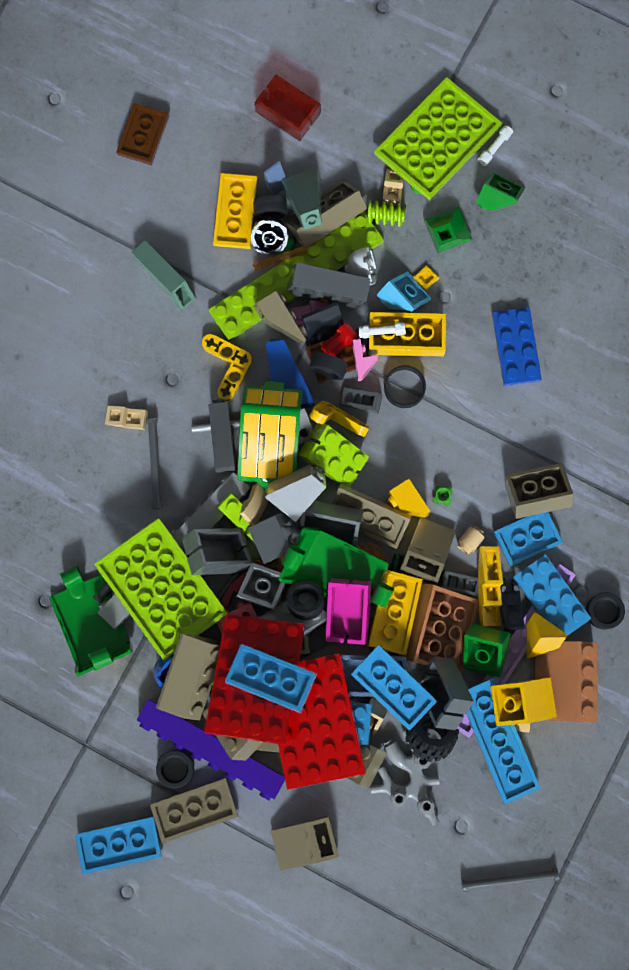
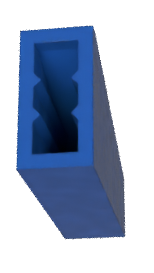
(285, 370)

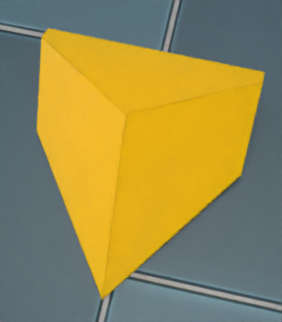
(542, 636)

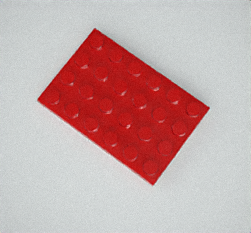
(239, 712)
(324, 736)

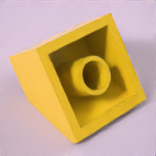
(407, 499)

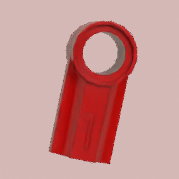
(343, 338)

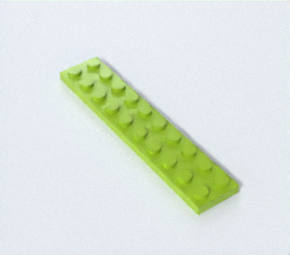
(331, 252)

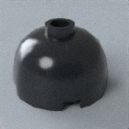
(269, 236)

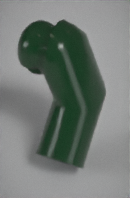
(291, 243)
(396, 563)

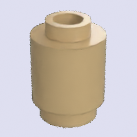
(470, 540)

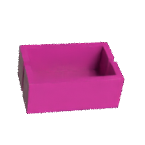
(348, 611)

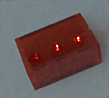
(287, 107)

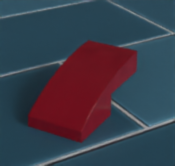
(234, 588)

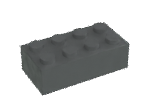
(328, 284)

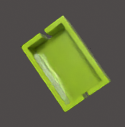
(333, 455)

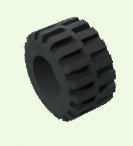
(429, 747)

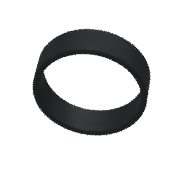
(409, 368)

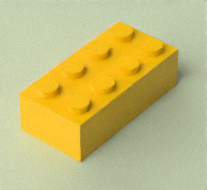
(423, 334)

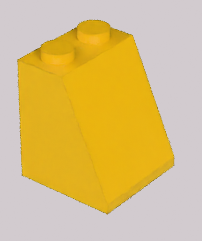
(523, 702)

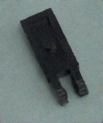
(511, 607)

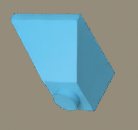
(403, 294)

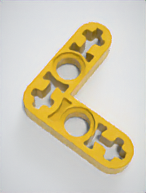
(235, 366)
(325, 411)

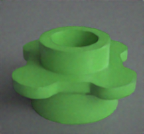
(447, 493)

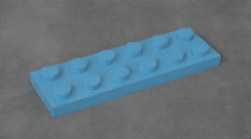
(500, 746)

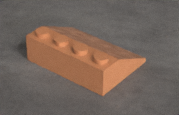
(440, 625)
(573, 680)

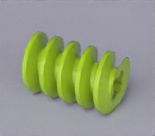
(386, 213)

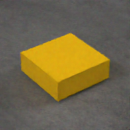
(426, 277)

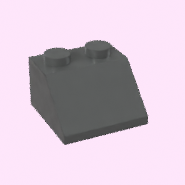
(274, 536)

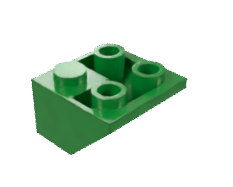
(448, 229)

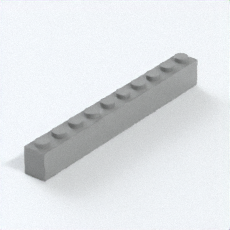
(205, 517)

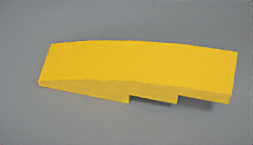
(489, 586)

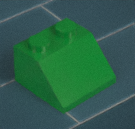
(485, 650)

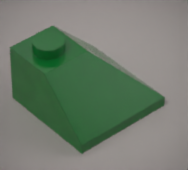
(499, 193)

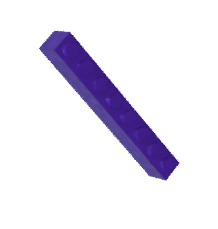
(207, 746)

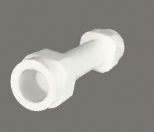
(486, 156)
(365, 331)

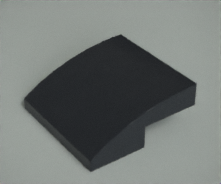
(322, 323)

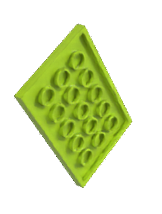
(438, 138)
(158, 590)

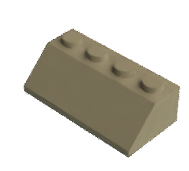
(338, 206)
(189, 677)

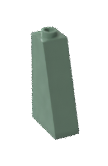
(305, 197)
(164, 275)

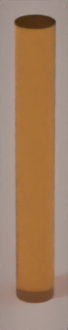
(279, 258)

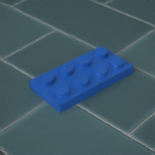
(516, 346)

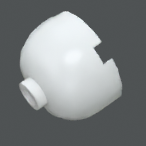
(362, 264)

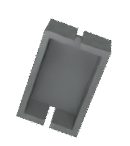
(334, 519)
(214, 551)
(449, 692)

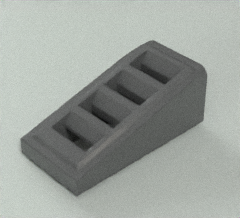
(362, 393)
(442, 582)

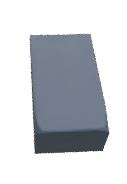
(274, 177)

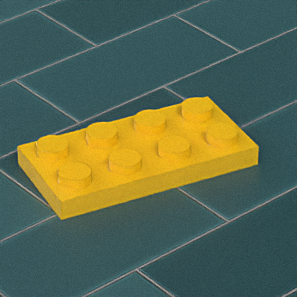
(235, 211)
(394, 624)

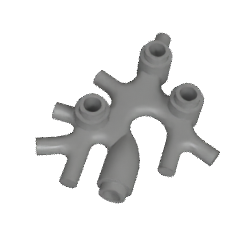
(417, 784)

